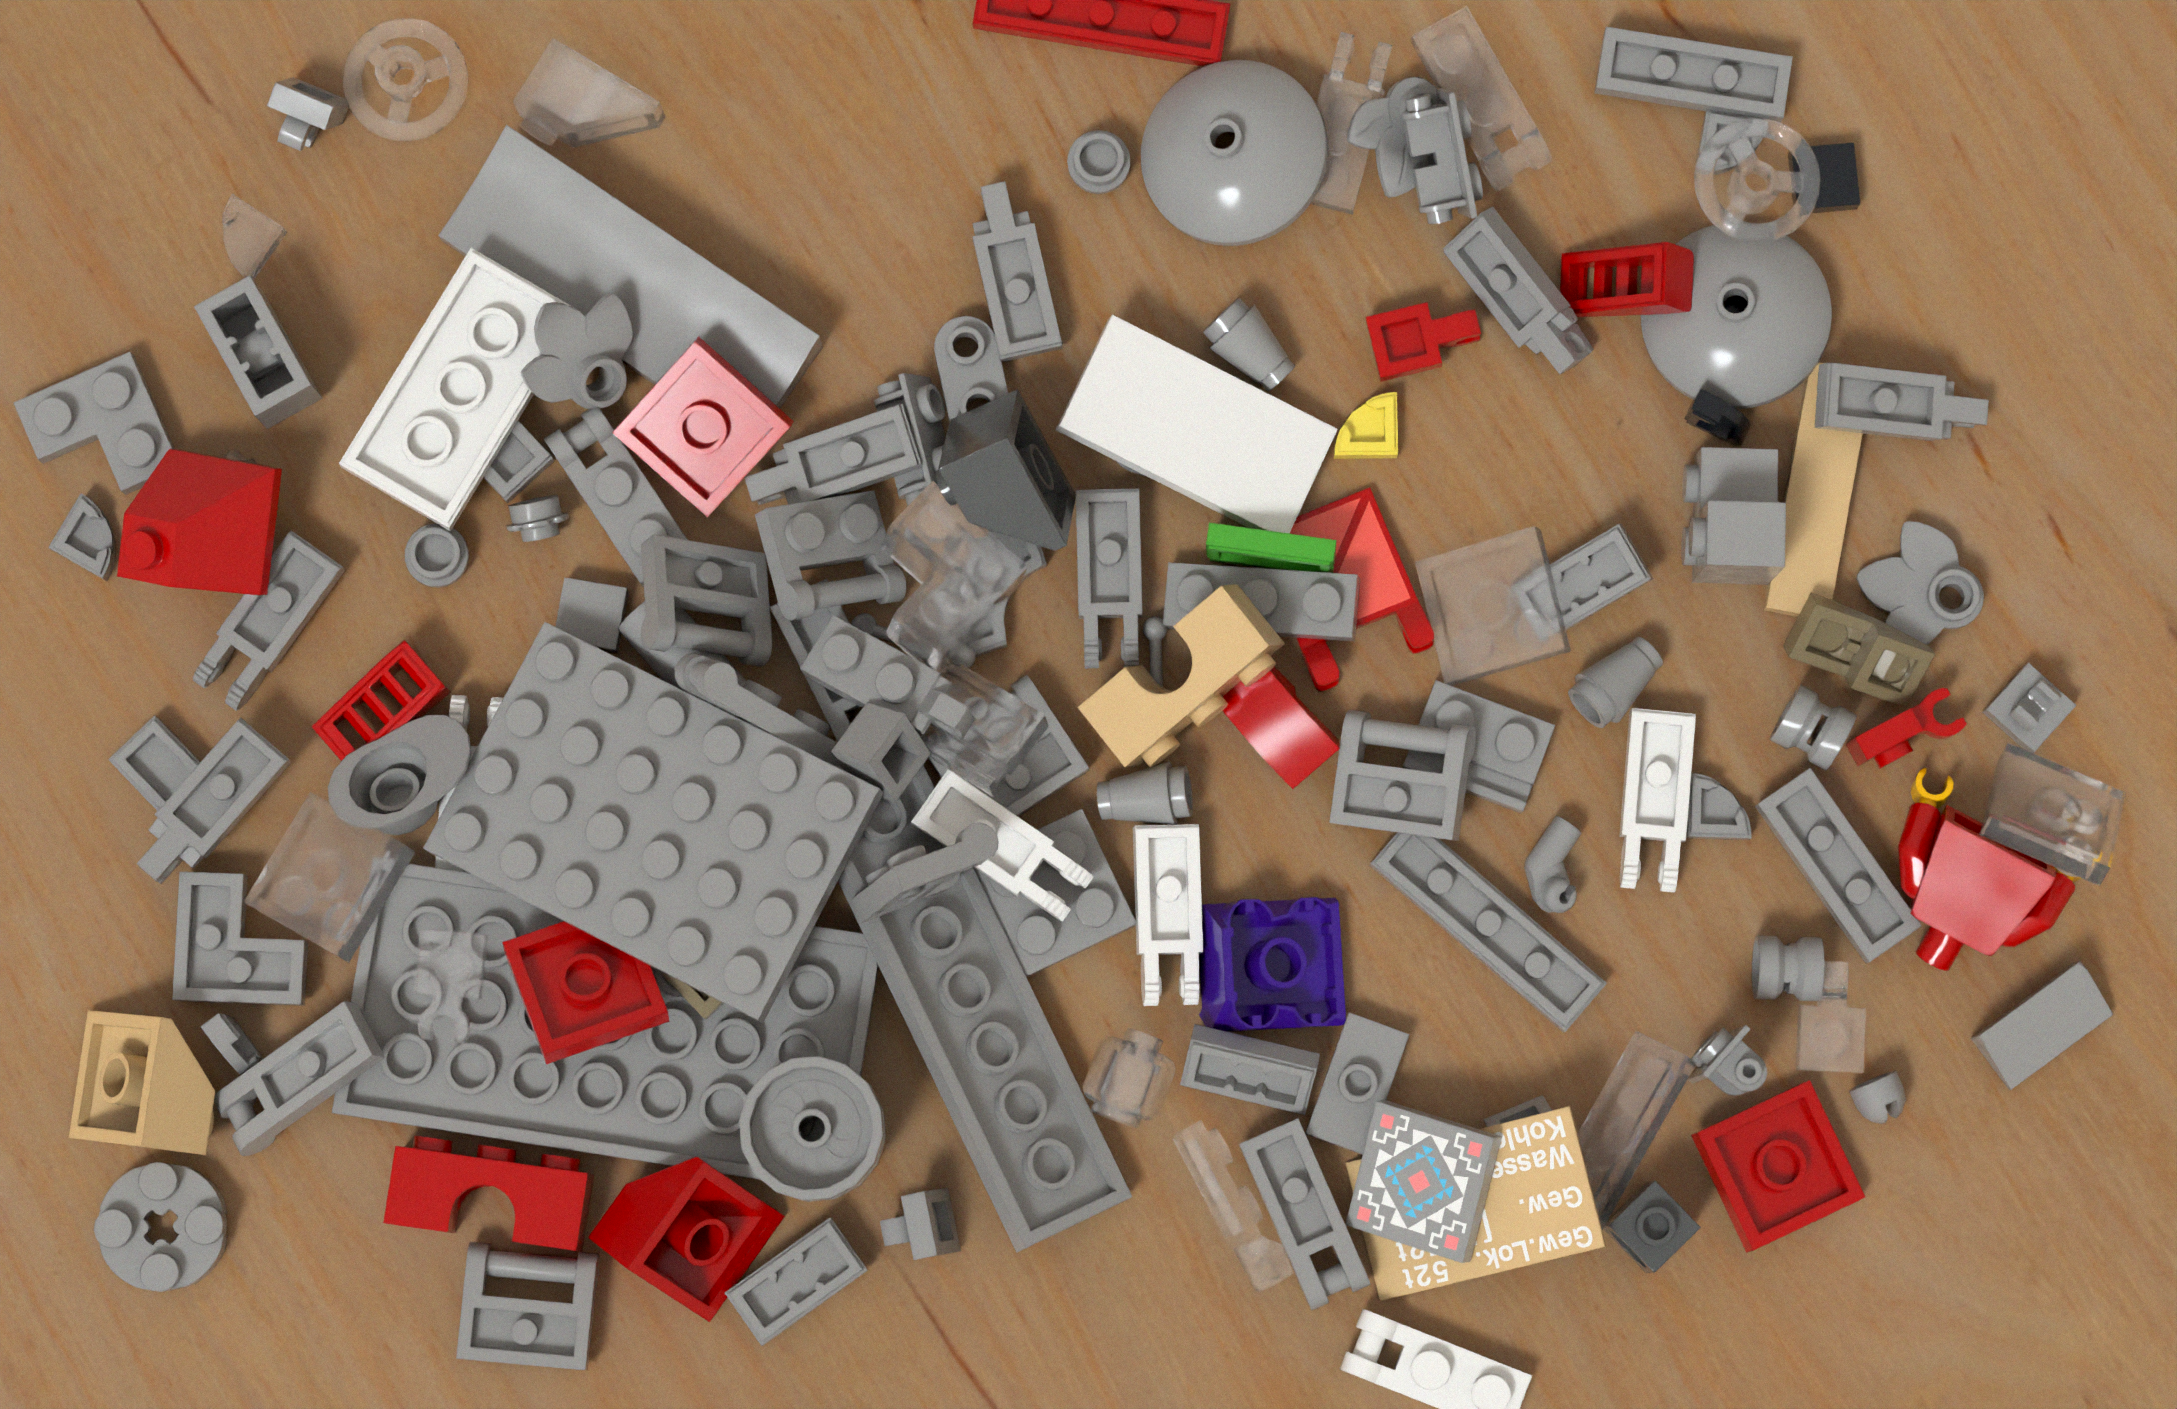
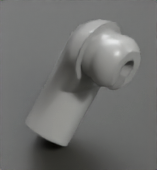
(1546, 869)

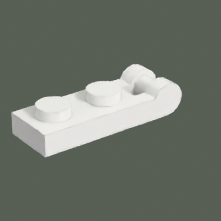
(1433, 1368)

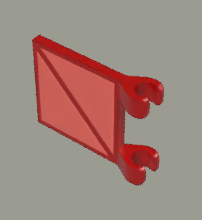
(1385, 589)

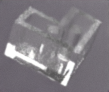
(960, 572)

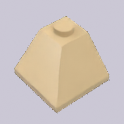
(141, 1086)

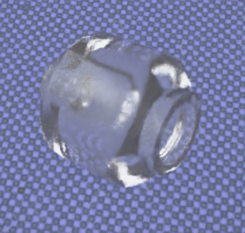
(1129, 1078)

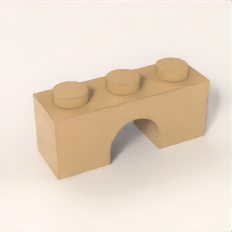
(1227, 646)

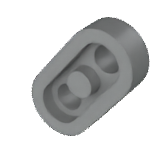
(970, 376)

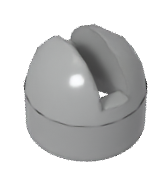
(1880, 1096)

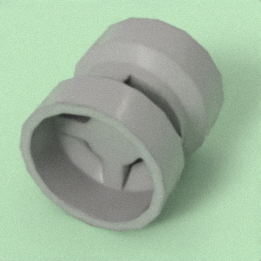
(1800, 720)
(1788, 968)

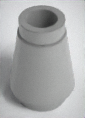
(1249, 344)
(1614, 683)
(1147, 795)

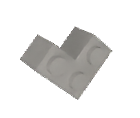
(1736, 516)

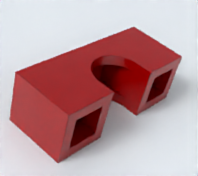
(432, 1184)

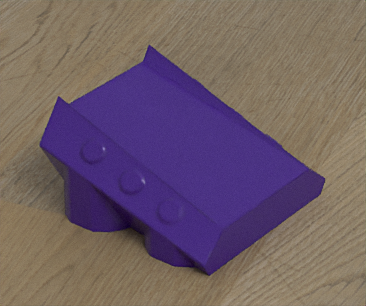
(1272, 964)

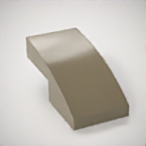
(1860, 648)

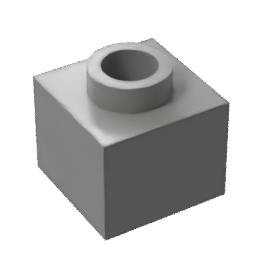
(882, 750)

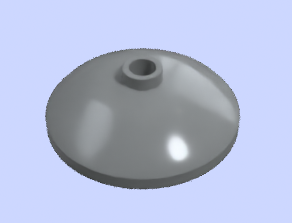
(1257, 181)
(1751, 353)

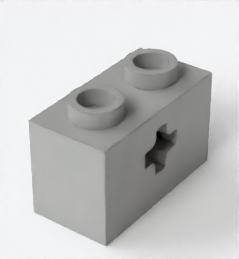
(258, 352)

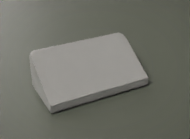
(2043, 1025)

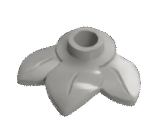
(1380, 127)
(574, 347)
(1912, 583)

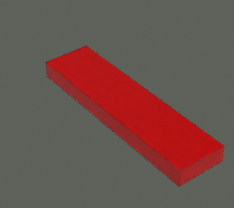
(1154, 29)

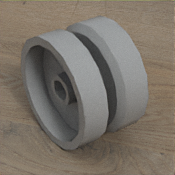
(777, 1146)

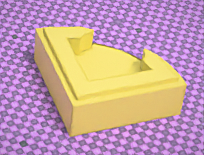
(1370, 430)

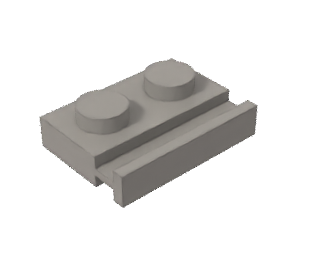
(1506, 745)

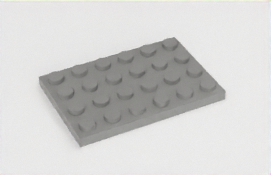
(654, 821)

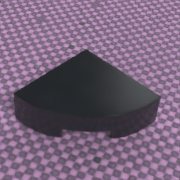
(1717, 418)

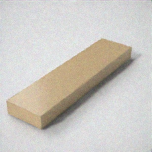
(1816, 508)

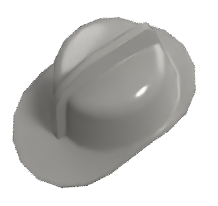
(401, 775)

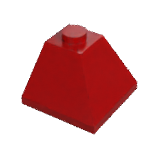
(202, 525)
(687, 1232)

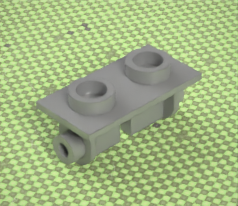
(1441, 131)
(925, 413)
(1729, 1062)

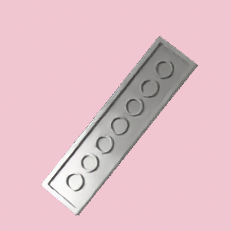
(985, 1040)

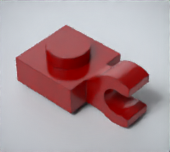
(1409, 340)
(1890, 739)

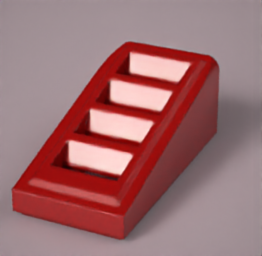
(1664, 280)
(364, 690)

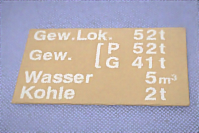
(1532, 1213)

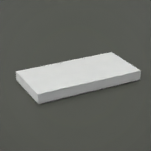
(453, 393)
(1196, 428)

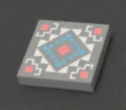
(1423, 1181)

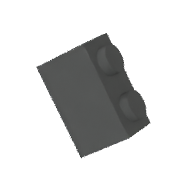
(1006, 474)

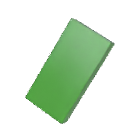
(1269, 549)

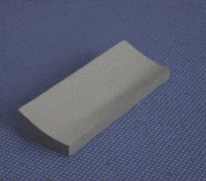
(586, 243)

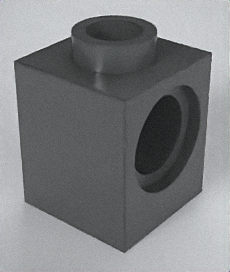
(1651, 1227)

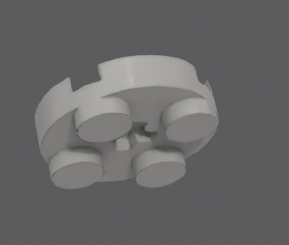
(124, 1227)

